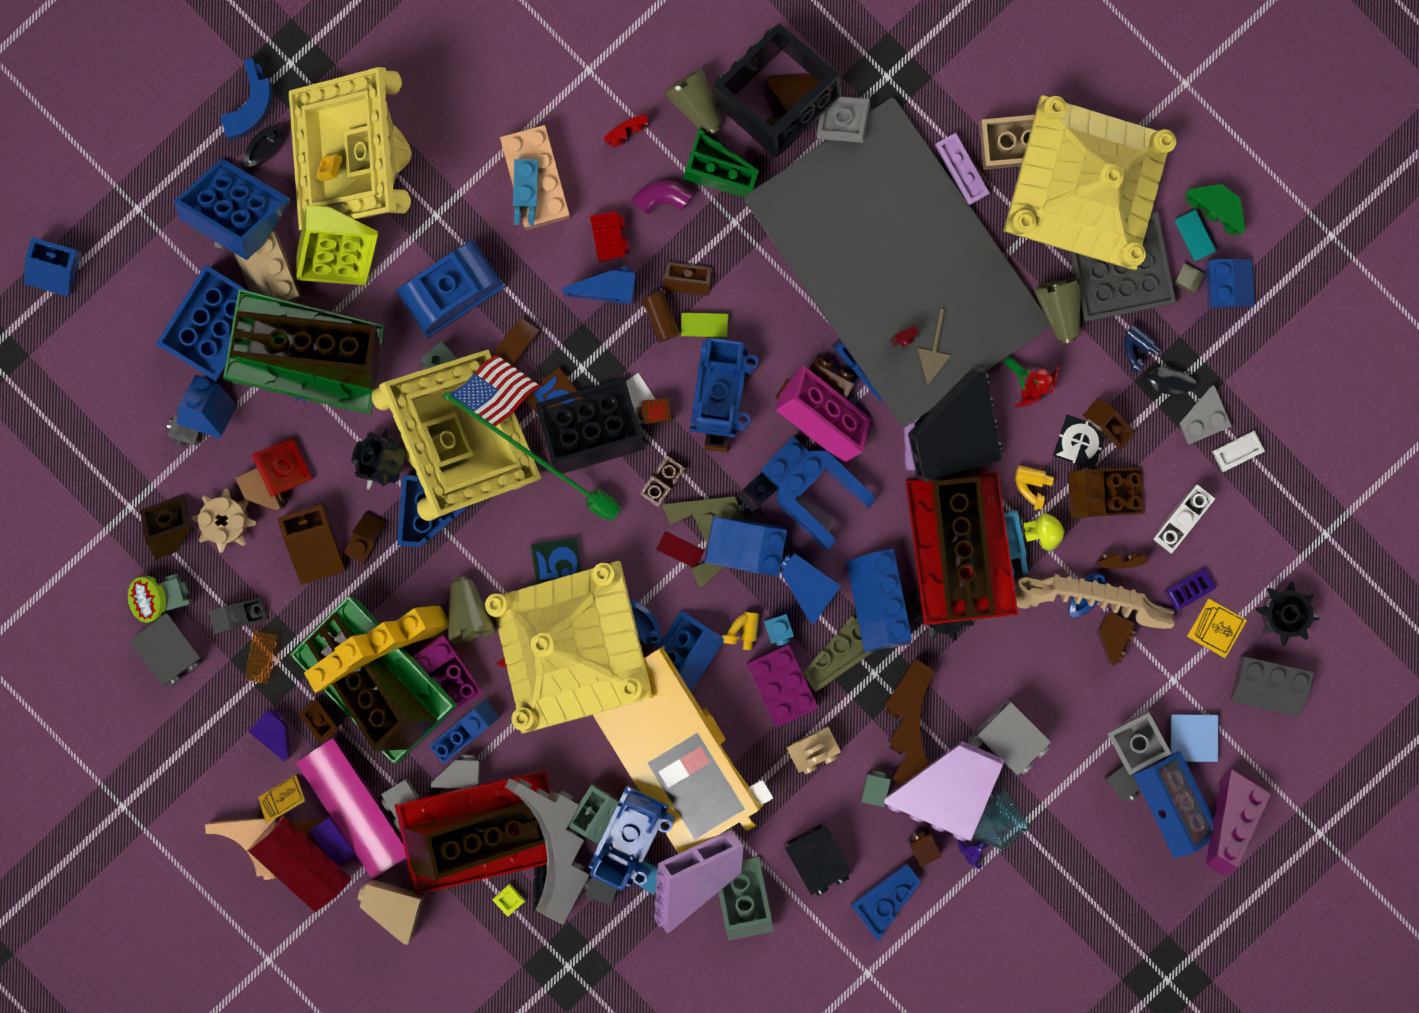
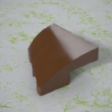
(790, 88)

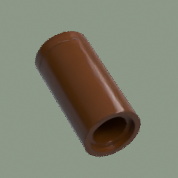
(660, 316)

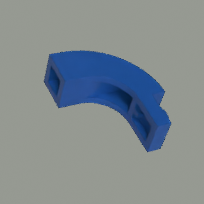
(254, 112)

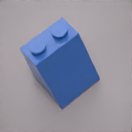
(808, 585)

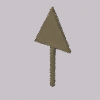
(932, 360)

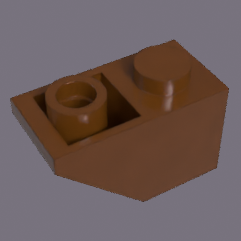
(1113, 635)
(923, 847)

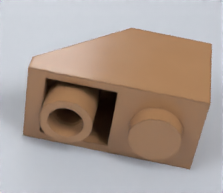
(254, 490)

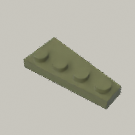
(837, 657)

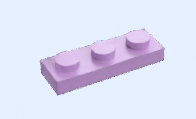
(962, 169)

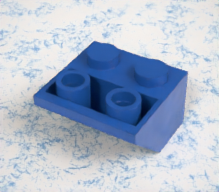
(51, 266)

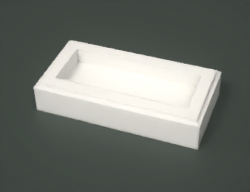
(1238, 451)

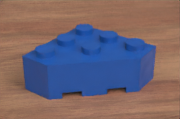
(412, 528)

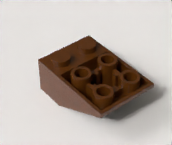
(1106, 492)
(311, 544)

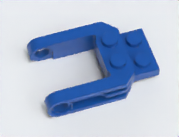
(795, 470)

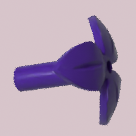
(972, 852)

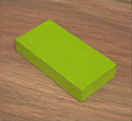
(704, 325)

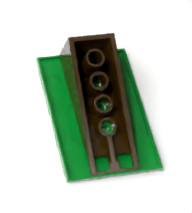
(304, 352)
(385, 698)

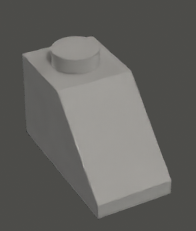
(460, 774)

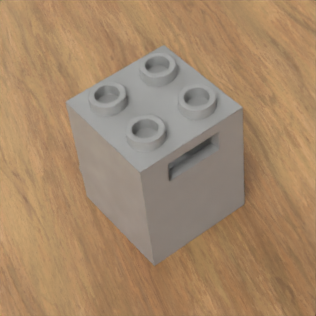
(1011, 738)

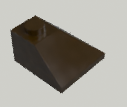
(165, 526)

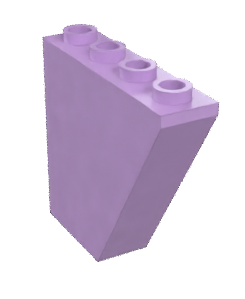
(950, 790)
(695, 877)

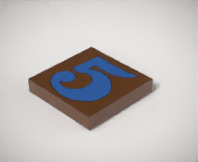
(551, 387)

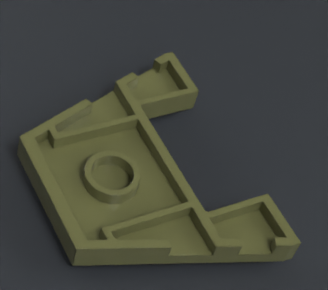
(703, 512)

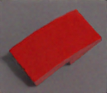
(618, 135)

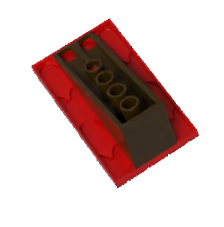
(966, 568)
(471, 834)

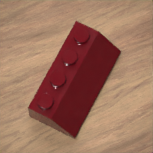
(299, 864)

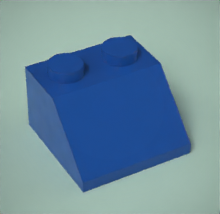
(1229, 283)
(205, 407)

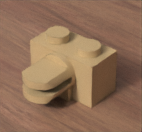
(813, 750)

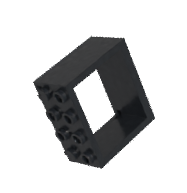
(802, 114)

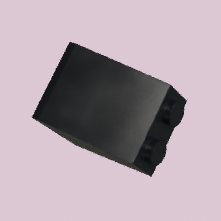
(818, 859)

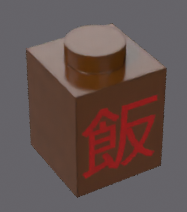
(655, 411)

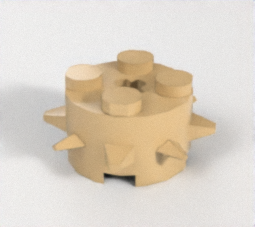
(210, 517)

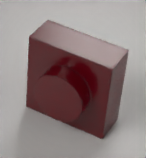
(905, 337)

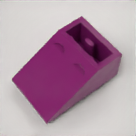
(448, 669)

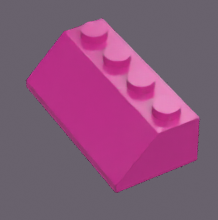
(824, 415)

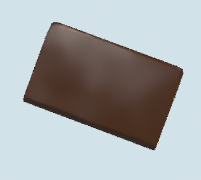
(687, 278)

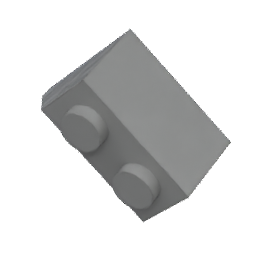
(1139, 742)

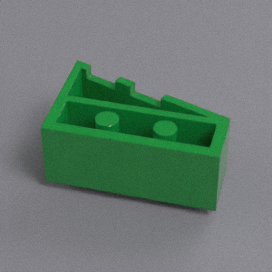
(719, 168)

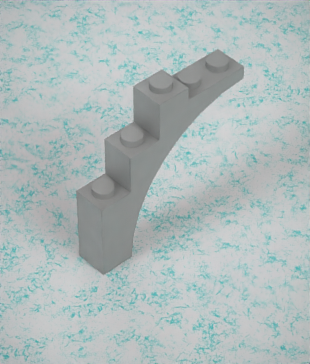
(564, 875)

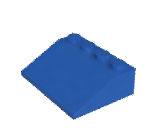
(232, 208)
(203, 323)

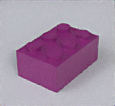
(782, 685)

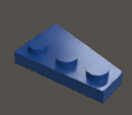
(883, 901)

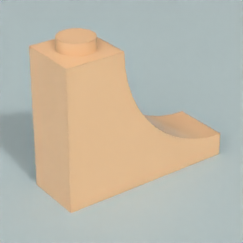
(245, 833)

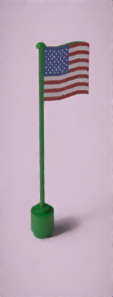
(494, 395)

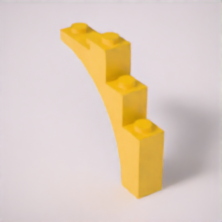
(388, 636)

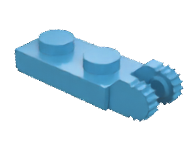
(525, 188)
(1016, 541)

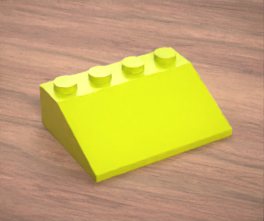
(334, 248)

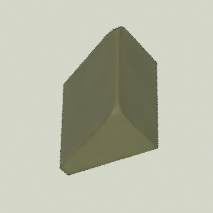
(1189, 278)

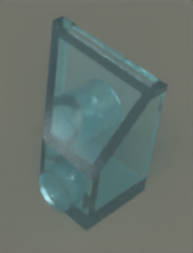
(1000, 821)

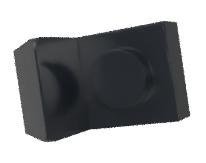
(757, 492)

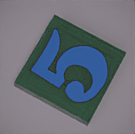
(555, 559)

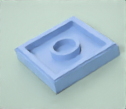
(1194, 737)

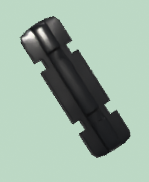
(538, 884)

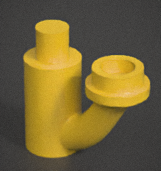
(1034, 477)
(749, 630)

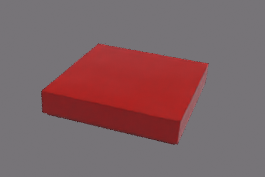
(282, 467)

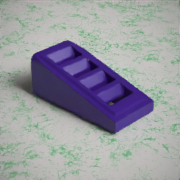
(1177, 605)

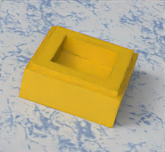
(329, 167)

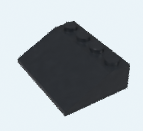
(592, 427)

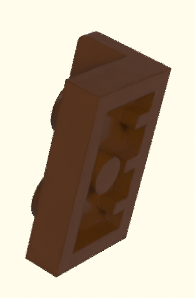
(836, 377)

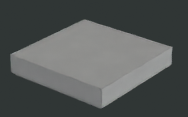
(844, 120)

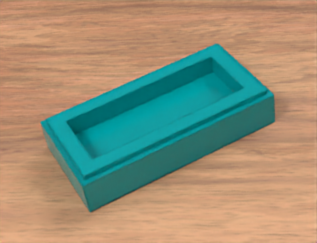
(1194, 236)

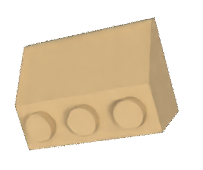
(269, 271)

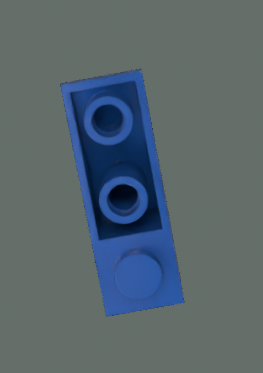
(464, 731)

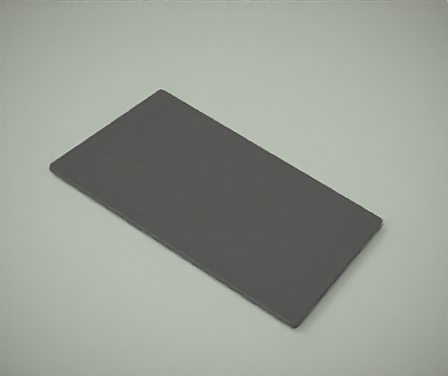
(885, 248)

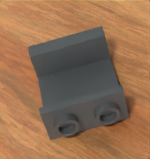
(166, 650)

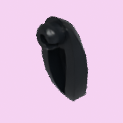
(263, 146)
(1169, 381)

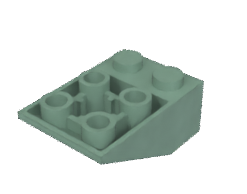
(594, 813)

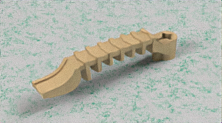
(1033, 591)

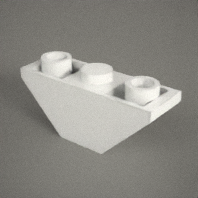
(1183, 518)

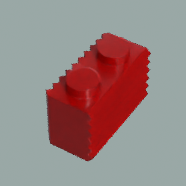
(608, 236)

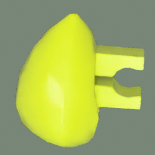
(1046, 529)

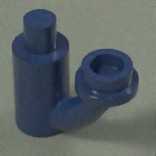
(1142, 340)

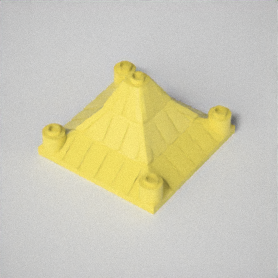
(353, 121)
(1088, 183)
(447, 447)
(570, 647)

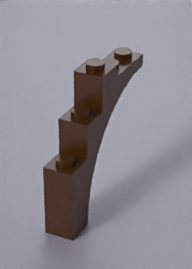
(907, 702)

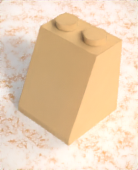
(392, 908)

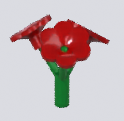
(1037, 382)

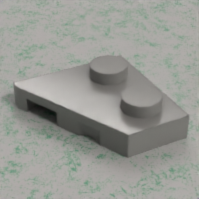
(1204, 418)

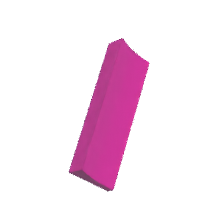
(353, 807)

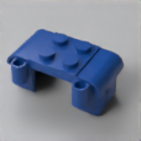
(721, 387)
(628, 839)

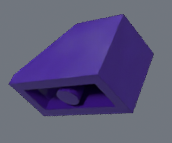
(273, 733)

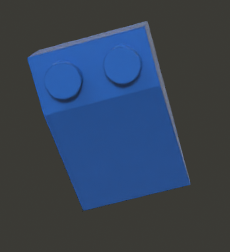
(609, 287)
(746, 545)

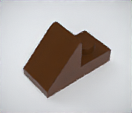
(364, 537)
(319, 721)

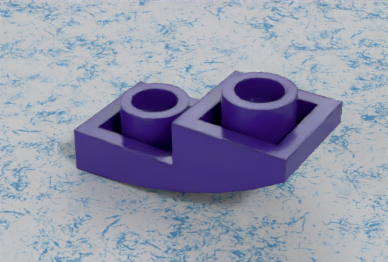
(332, 841)

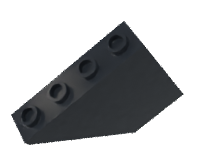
(957, 430)

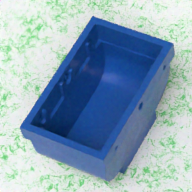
(450, 288)

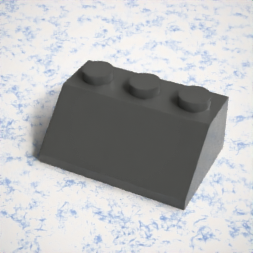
(1271, 686)

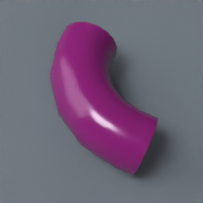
(662, 192)

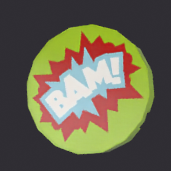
(146, 599)

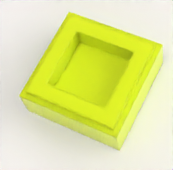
(508, 900)

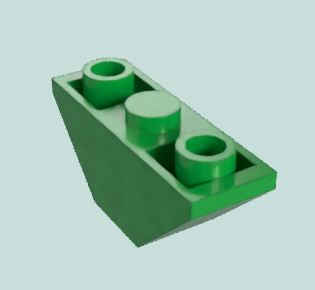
(1219, 205)

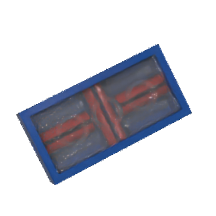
(1176, 804)

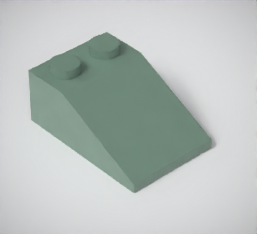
(746, 903)

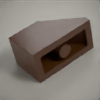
(1109, 423)

